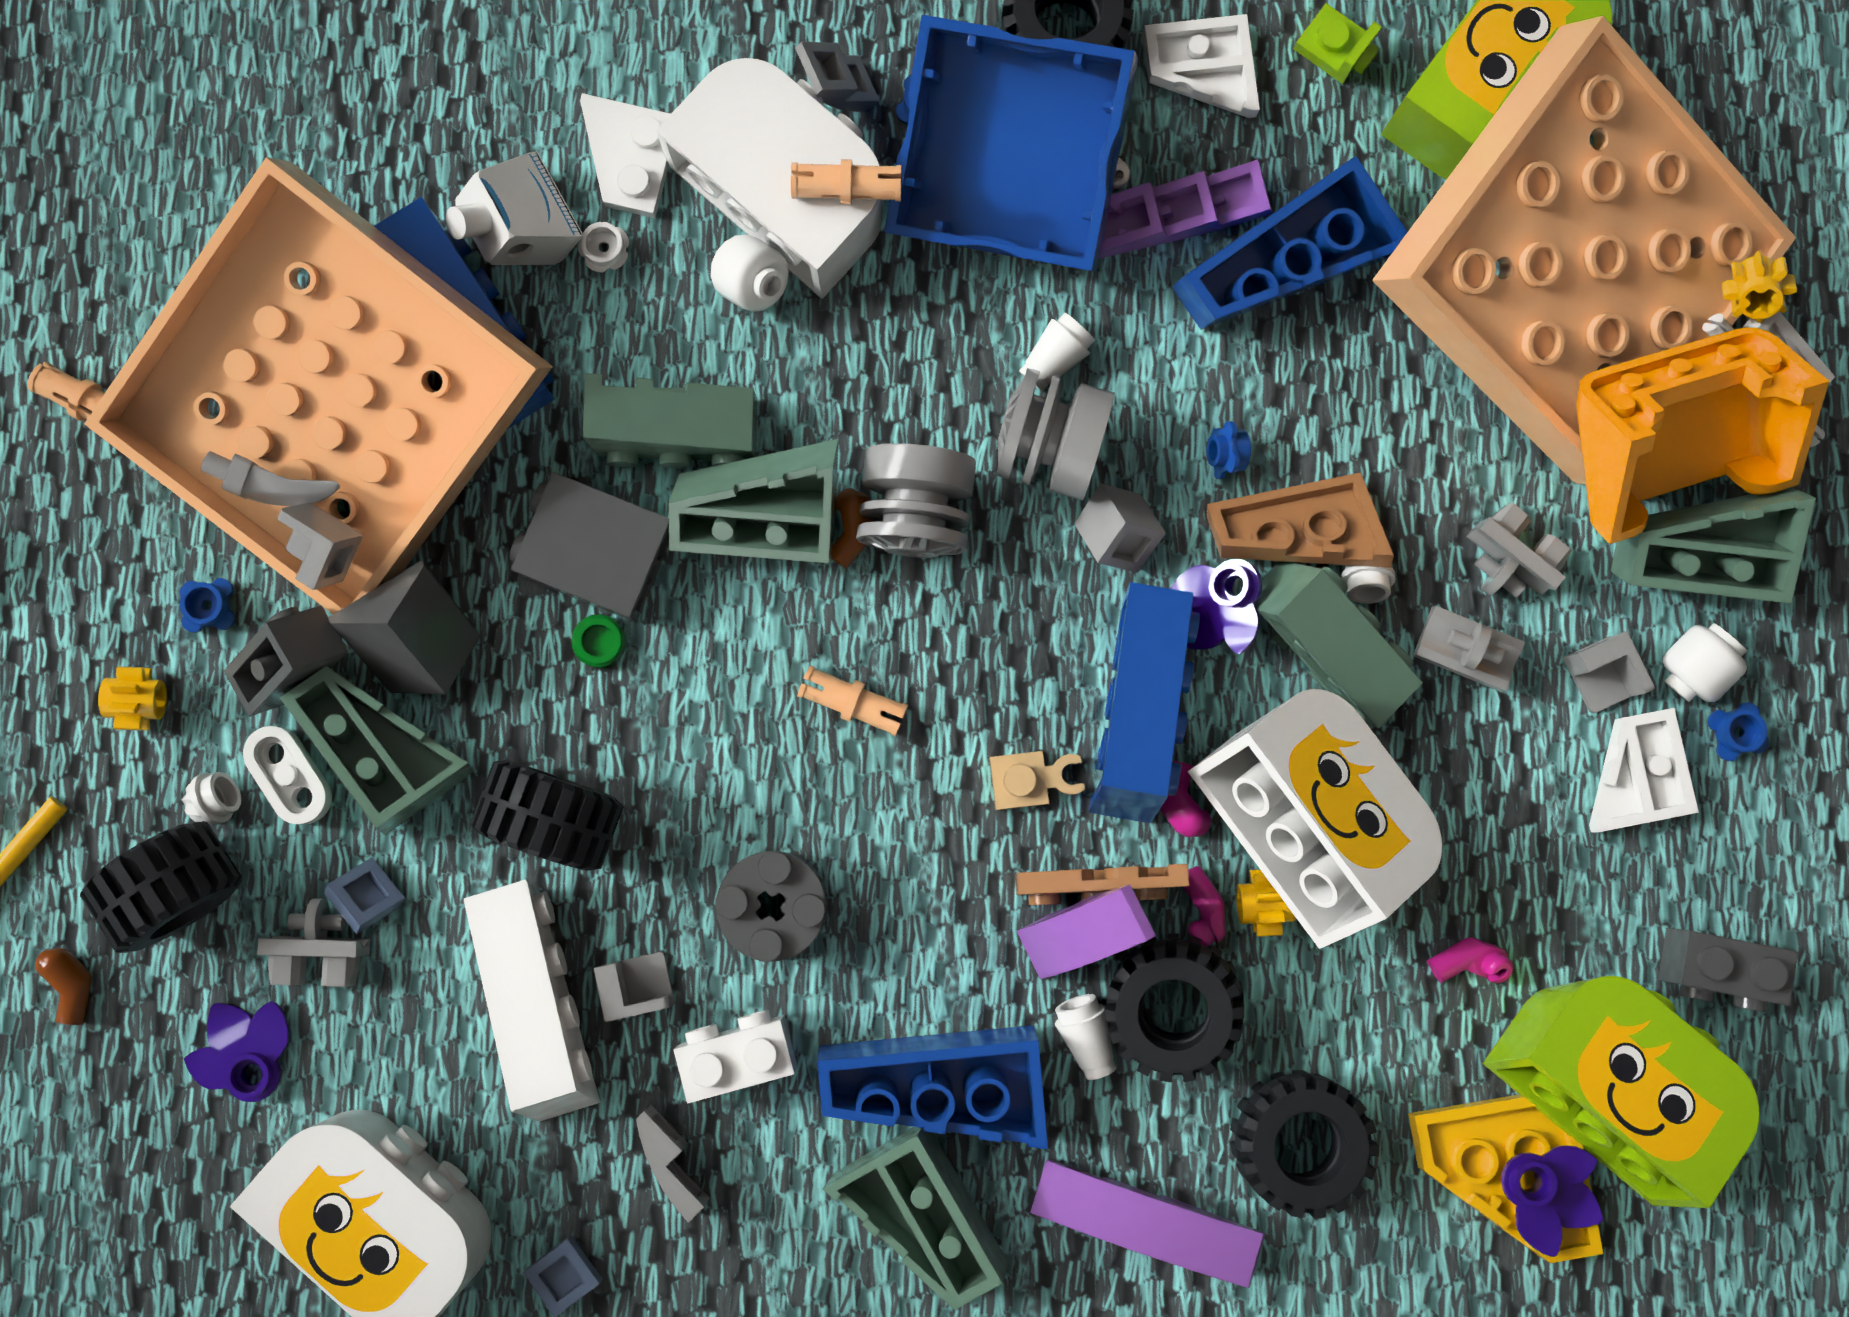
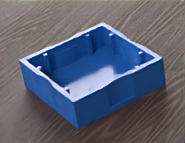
(1011, 142)

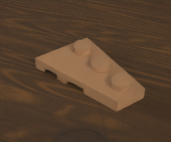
(1304, 524)
(1148, 883)

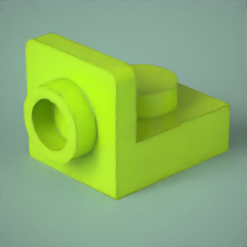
(1338, 44)

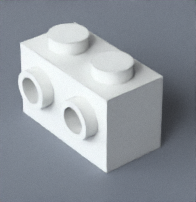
(735, 1058)

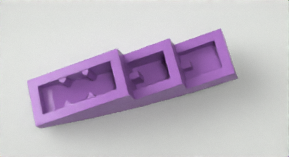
(1184, 208)
(1148, 1223)

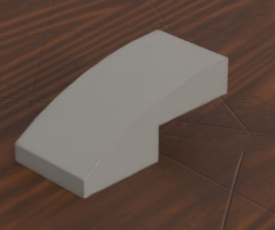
(837, 77)
(661, 1146)

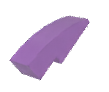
(1086, 932)

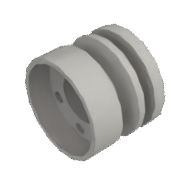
(1054, 433)
(917, 490)

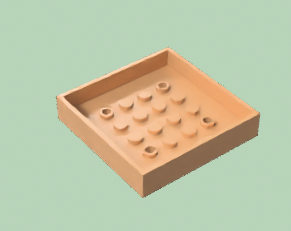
(1594, 245)
(318, 379)

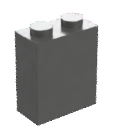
(591, 546)

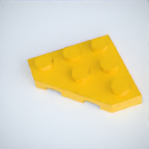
(1470, 1145)

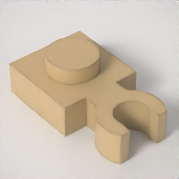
(1024, 779)

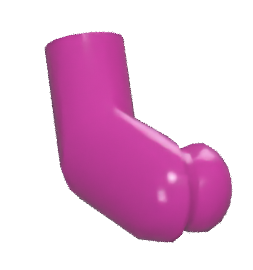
(1183, 811)
(1210, 907)
(1473, 956)

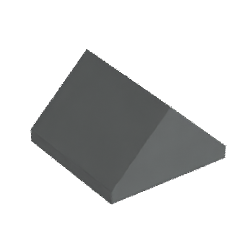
(409, 633)

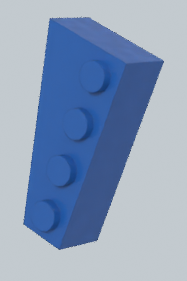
(1312, 238)
(429, 242)
(1145, 703)
(940, 1082)

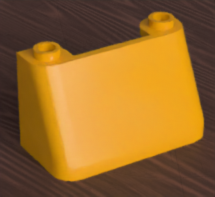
(1691, 415)

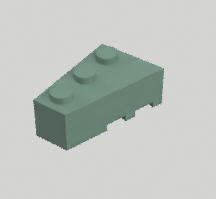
(669, 423)
(760, 506)
(1722, 547)
(1336, 640)
(374, 752)
(925, 1214)

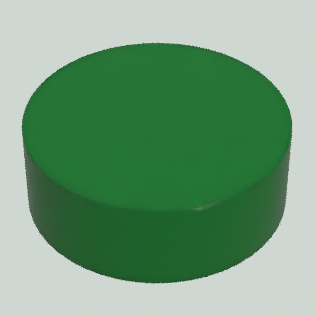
(598, 641)

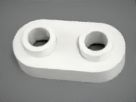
(286, 778)

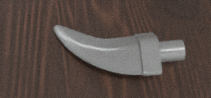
(258, 484)

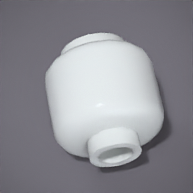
(749, 273)
(1704, 663)

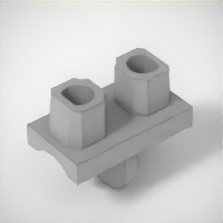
(1535, 566)
(1468, 648)
(289, 953)

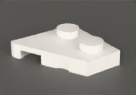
(1205, 61)
(626, 153)
(1643, 773)

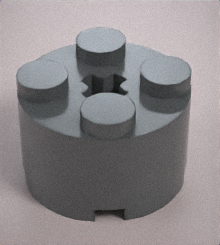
(741, 900)

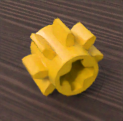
(1759, 287)
(132, 698)
(1262, 906)

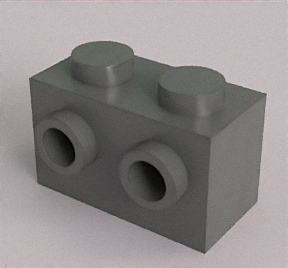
(283, 656)
(1727, 966)

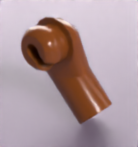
(847, 547)
(69, 979)

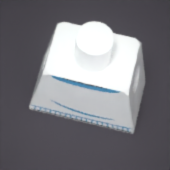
(515, 214)

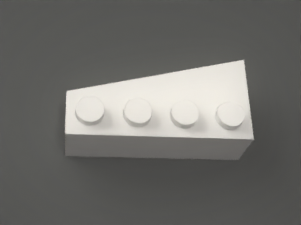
(530, 1002)

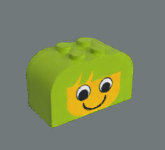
(1477, 75)
(1632, 1086)

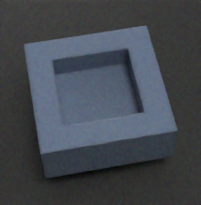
(364, 895)
(562, 1276)

